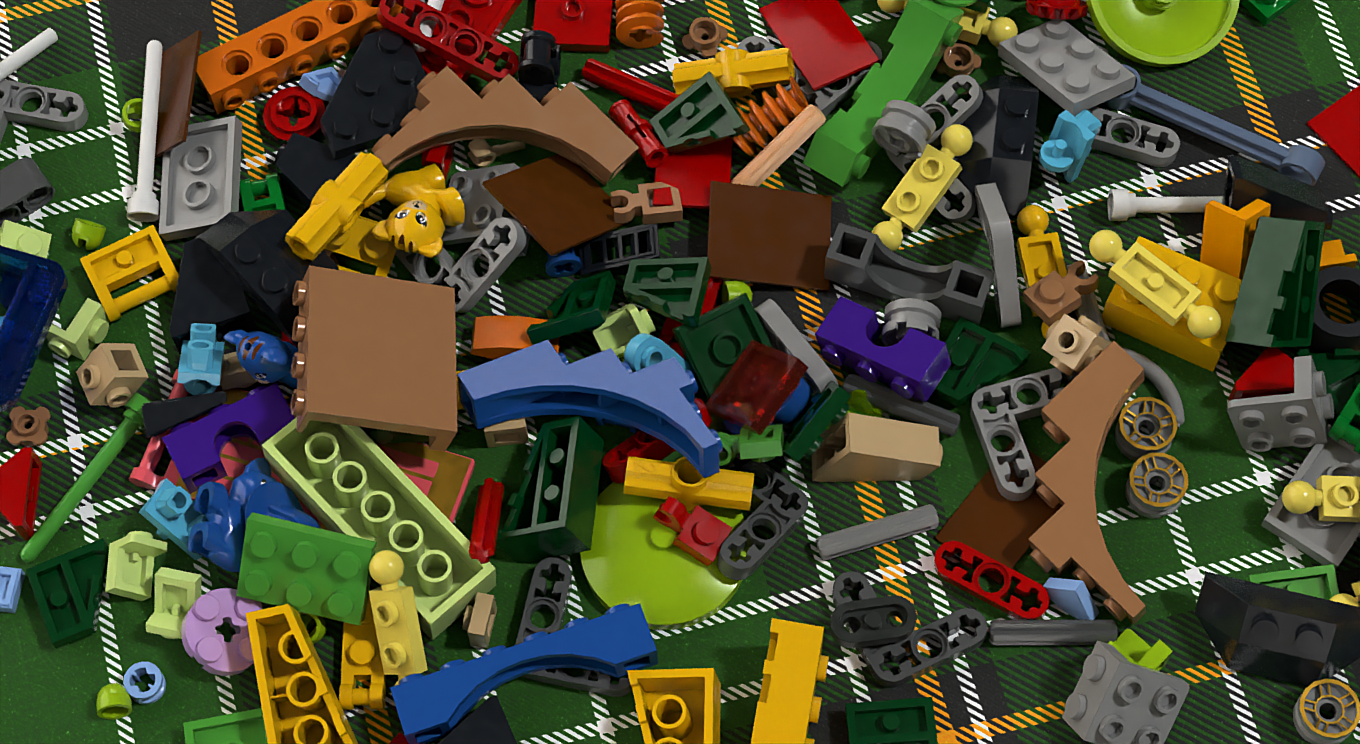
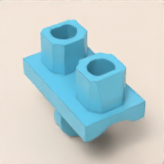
(1069, 143)
(201, 360)
(173, 514)

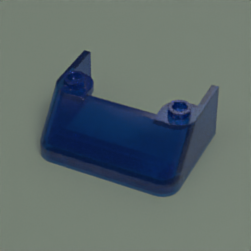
(31, 294)

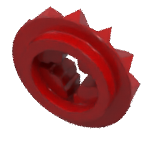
(1057, 8)
(284, 104)

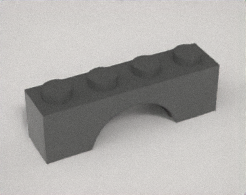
(866, 264)

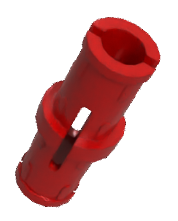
(640, 132)

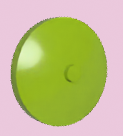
(1163, 30)
(638, 563)

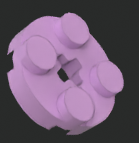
(210, 648)

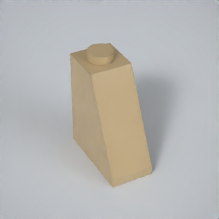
(876, 450)

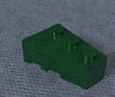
(1279, 284)
(559, 494)

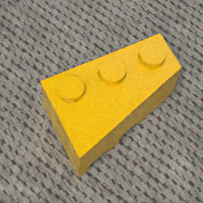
(790, 683)

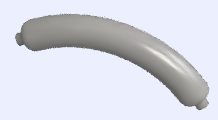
(1162, 383)

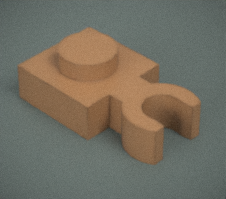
(642, 205)
(1058, 295)

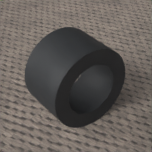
(1327, 333)

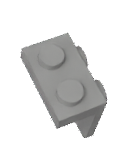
(479, 205)
(1286, 419)
(1123, 700)

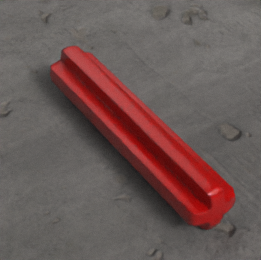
(627, 85)
(486, 520)

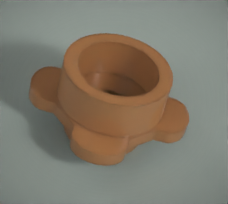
(705, 27)
(962, 54)
(33, 436)

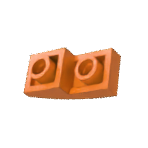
(503, 335)

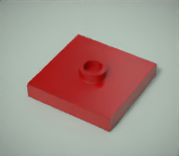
(576, 23)

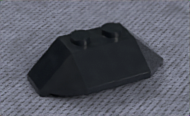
(1002, 139)
(261, 261)
(1277, 630)

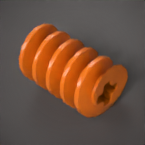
(639, 22)
(770, 116)

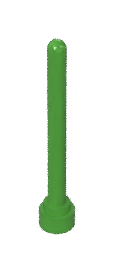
(87, 479)

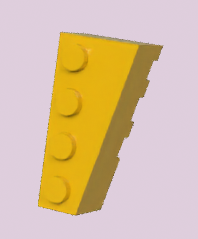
(292, 682)
(677, 705)

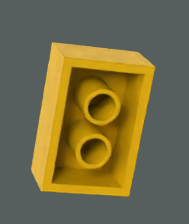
(1137, 320)

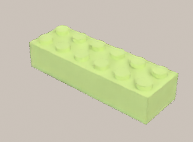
(367, 496)

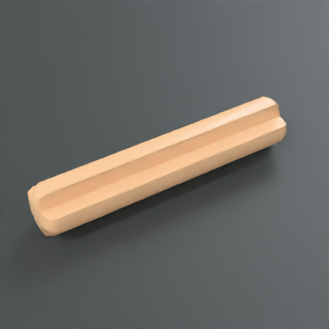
(781, 147)

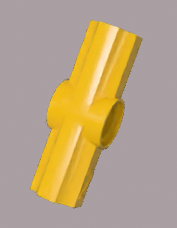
(738, 70)
(336, 206)
(666, 479)

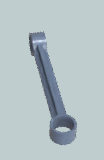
(1296, 161)

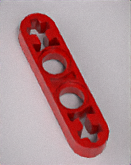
(444, 44)

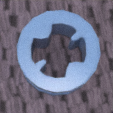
(156, 691)

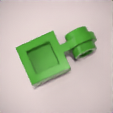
(752, 446)

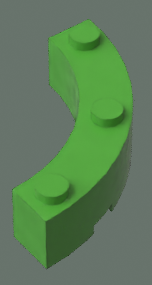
(920, 38)

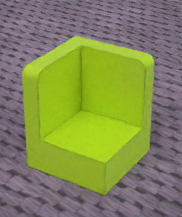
(1140, 653)

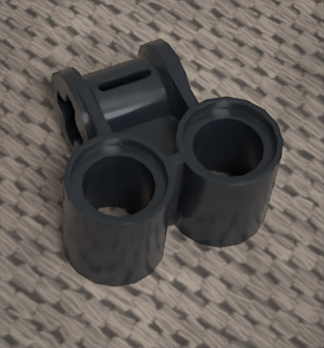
(539, 63)

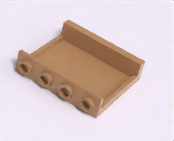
(375, 354)

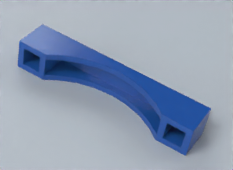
(607, 644)

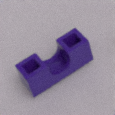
(908, 367)
(199, 444)

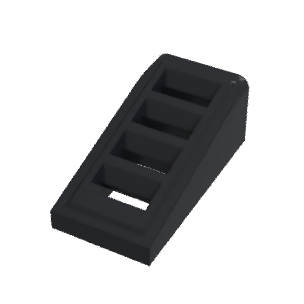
(632, 236)
(167, 414)

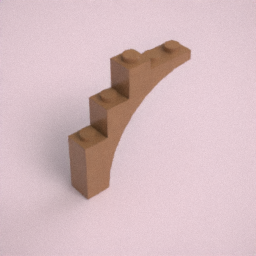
(506, 111)
(1073, 536)

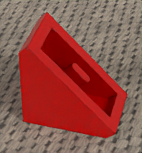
(1267, 376)
(20, 491)

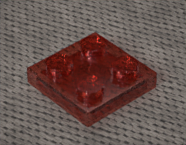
(756, 387)

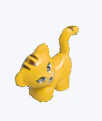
(421, 210)

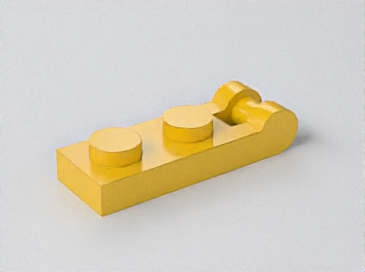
(362, 662)

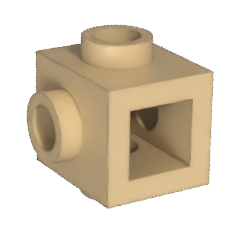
(1074, 343)
(112, 374)

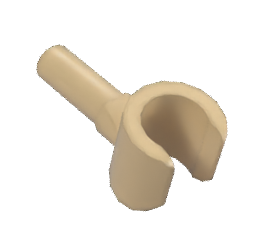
(484, 155)

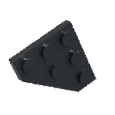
(372, 94)

